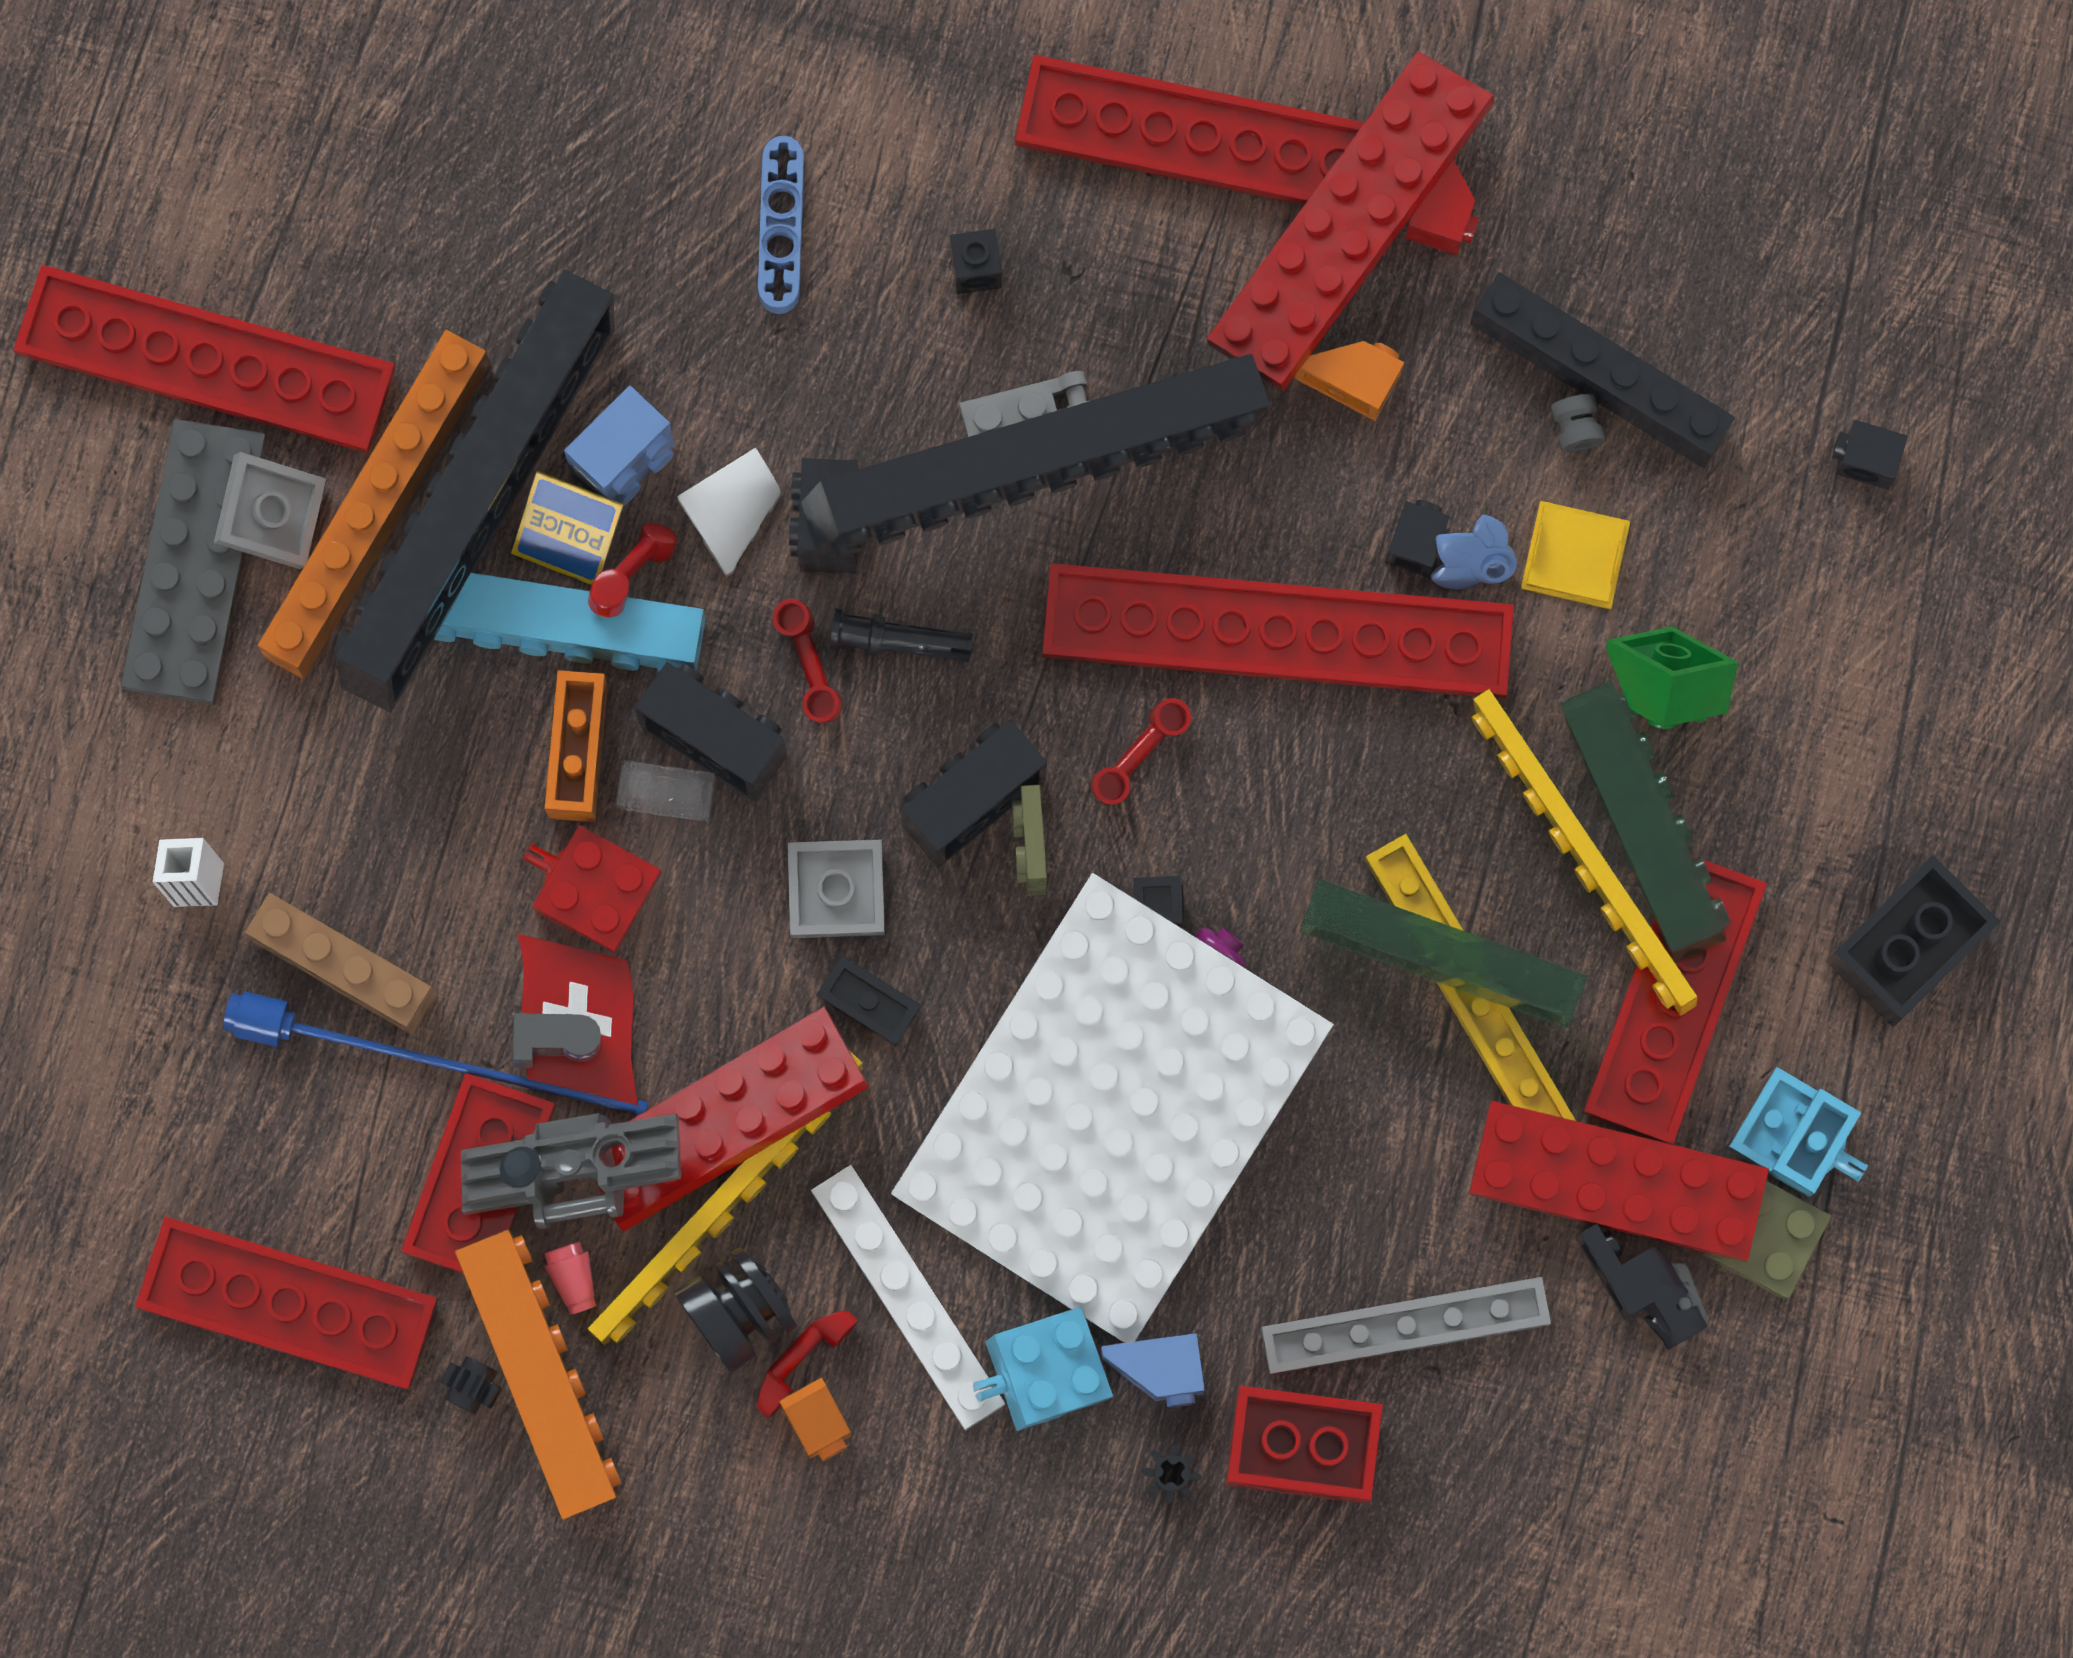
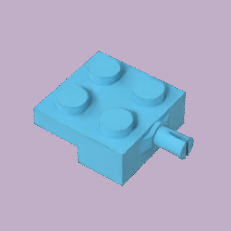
(1798, 1134)
(1045, 1369)

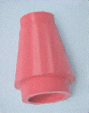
(571, 1276)

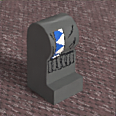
(554, 1035)

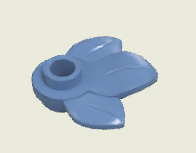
(1469, 556)

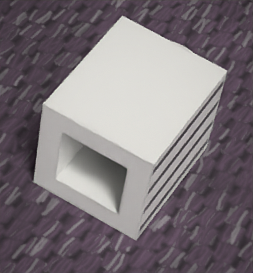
(188, 872)

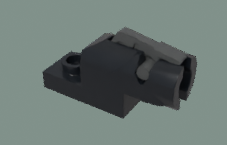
(1649, 1284)

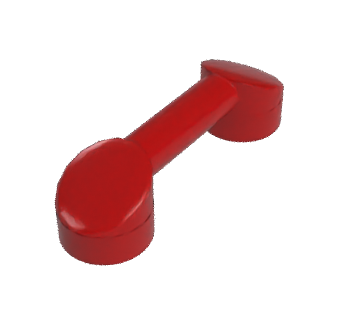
(611, 586)
(797, 622)
(1165, 720)
(830, 1328)

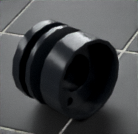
(736, 1308)

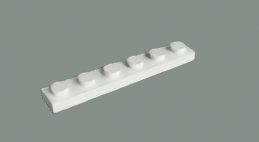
(906, 1295)

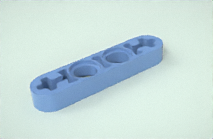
(776, 224)

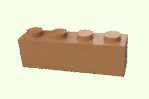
(340, 963)

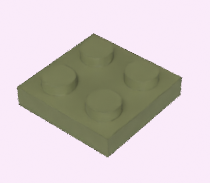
(1029, 825)
(1781, 1242)

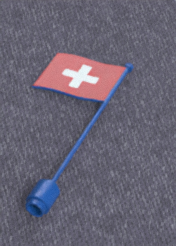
(554, 982)

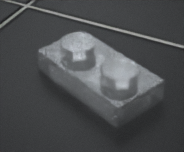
(665, 791)

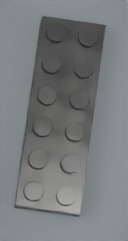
(186, 577)

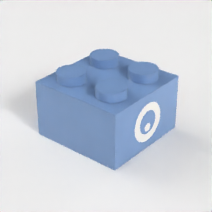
(621, 448)

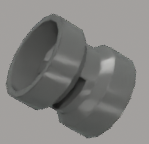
(1578, 423)

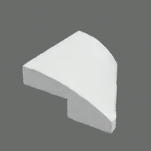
(732, 507)

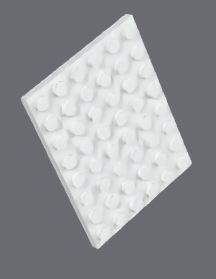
(1112, 1109)

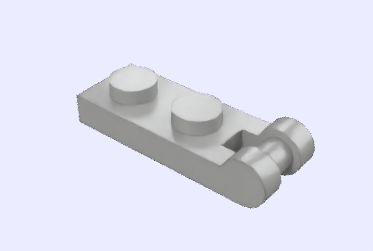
(1021, 403)

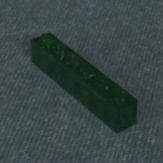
(1644, 821)
(1443, 953)

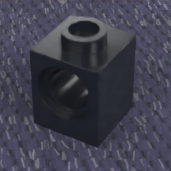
(975, 261)
(1869, 454)
(1415, 537)
(1162, 896)

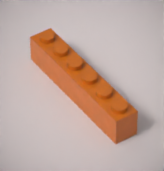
(536, 1373)

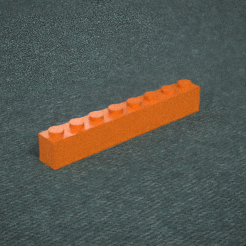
(374, 504)

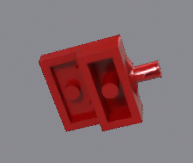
(593, 887)

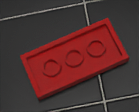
(480, 1117)

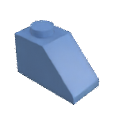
(1160, 1367)

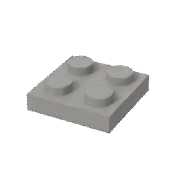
(269, 510)
(836, 888)

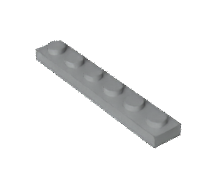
(1405, 1326)

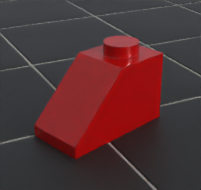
(1445, 214)

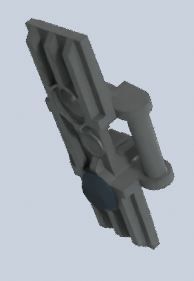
(568, 1150)

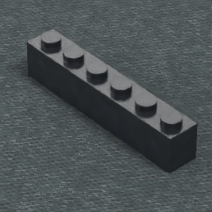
(1602, 369)

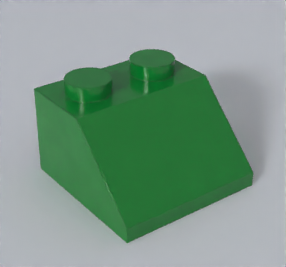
(1672, 676)

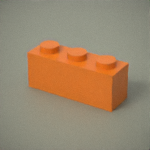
(576, 746)

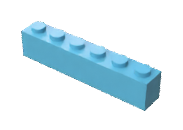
(561, 621)

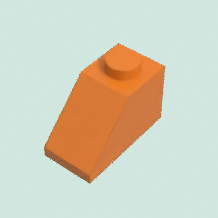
(1354, 375)
(816, 1420)

